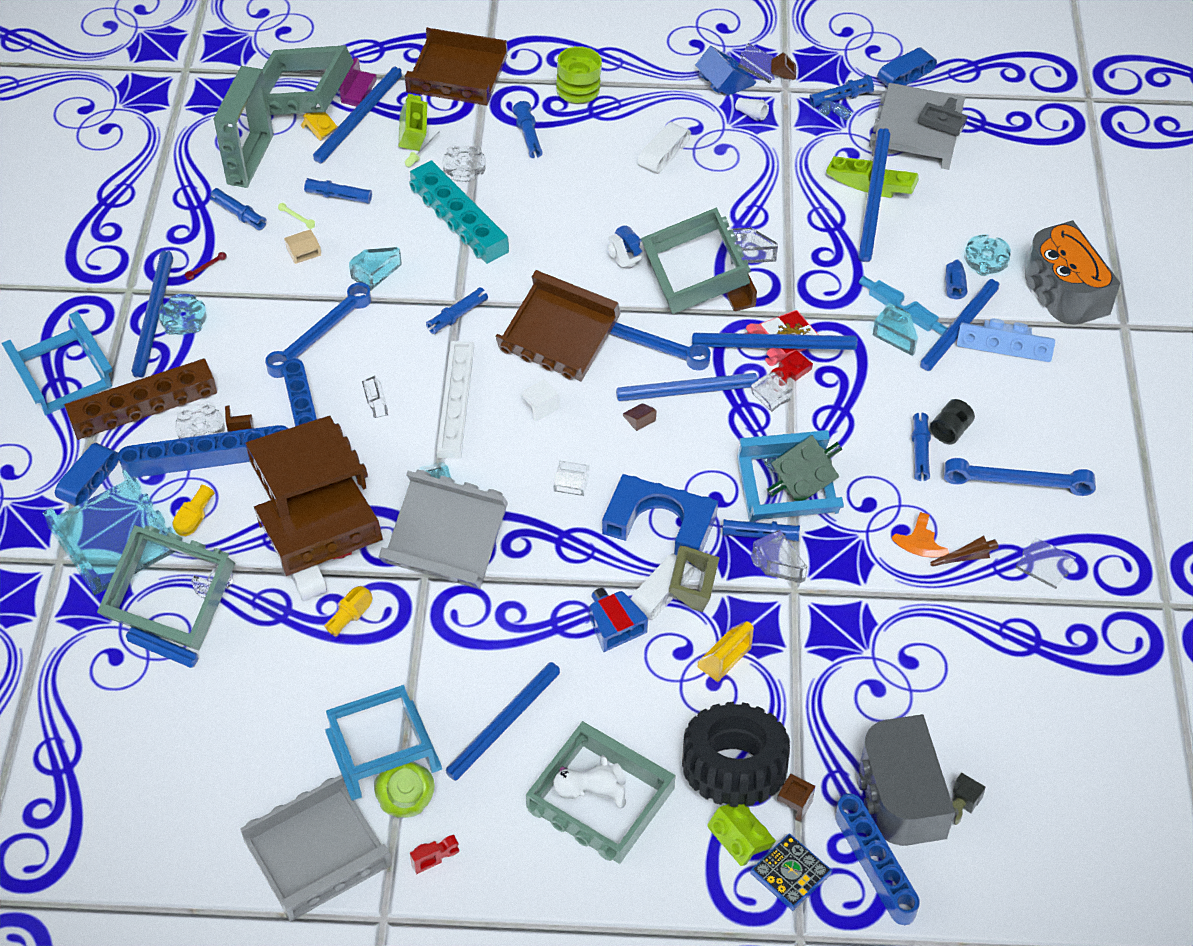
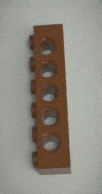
(141, 398)

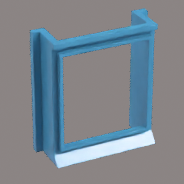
(78, 332)
(772, 447)
(341, 753)

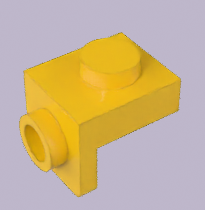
(319, 124)

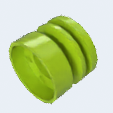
(578, 74)

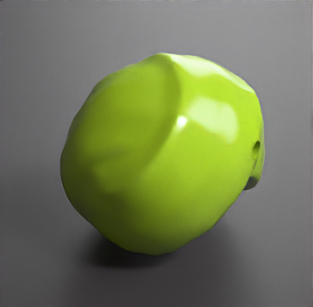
(404, 790)

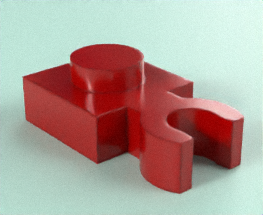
(793, 367)
(429, 855)

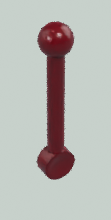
(191, 274)

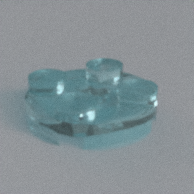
(986, 264)
(186, 324)

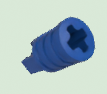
(630, 239)
(956, 280)

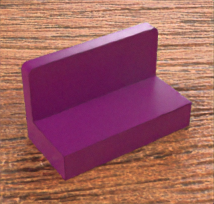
(356, 85)

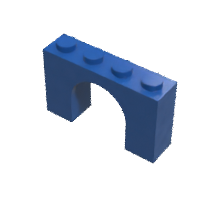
(639, 495)

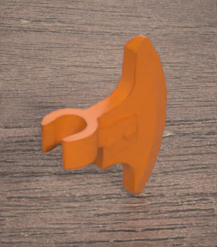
(921, 541)

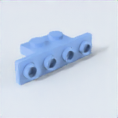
(1006, 339)

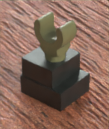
(967, 795)

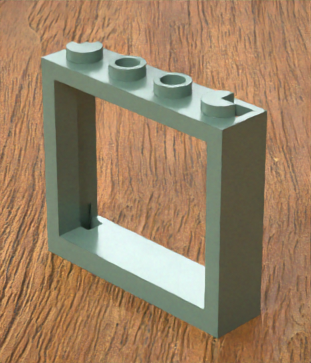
(332, 58)
(250, 93)
(684, 232)
(126, 567)
(615, 752)

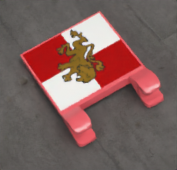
(785, 324)

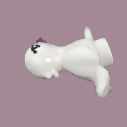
(600, 780)

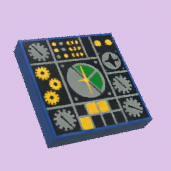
(791, 872)

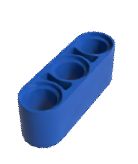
(907, 67)
(86, 474)

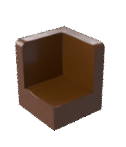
(743, 297)
(237, 423)
(797, 795)

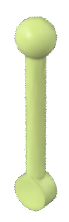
(310, 224)

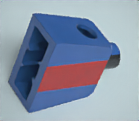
(616, 619)

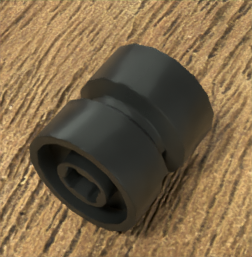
(952, 421)

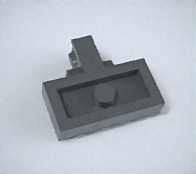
(944, 117)

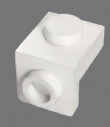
(618, 251)

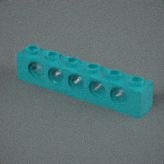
(459, 212)

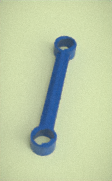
(320, 328)
(666, 346)
(959, 471)

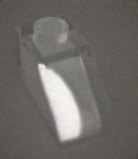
(755, 246)
(778, 558)

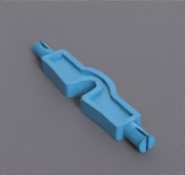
(888, 294)

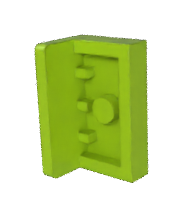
(740, 832)

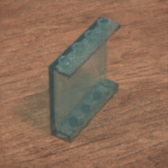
(99, 530)

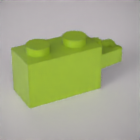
(413, 123)

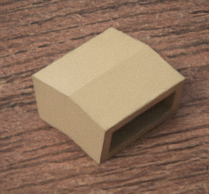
(302, 246)

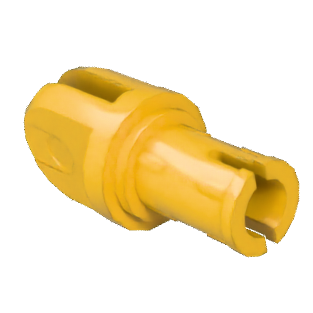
(191, 513)
(350, 609)

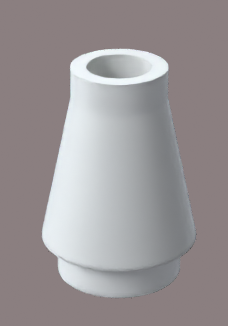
(753, 108)

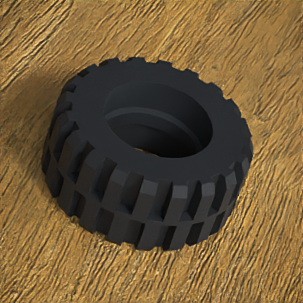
(734, 779)

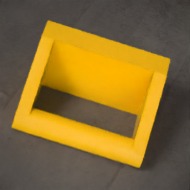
(727, 651)

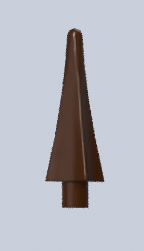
(975, 550)

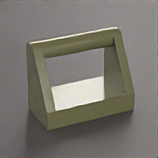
(704, 562)

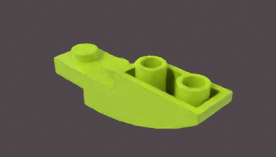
(857, 174)

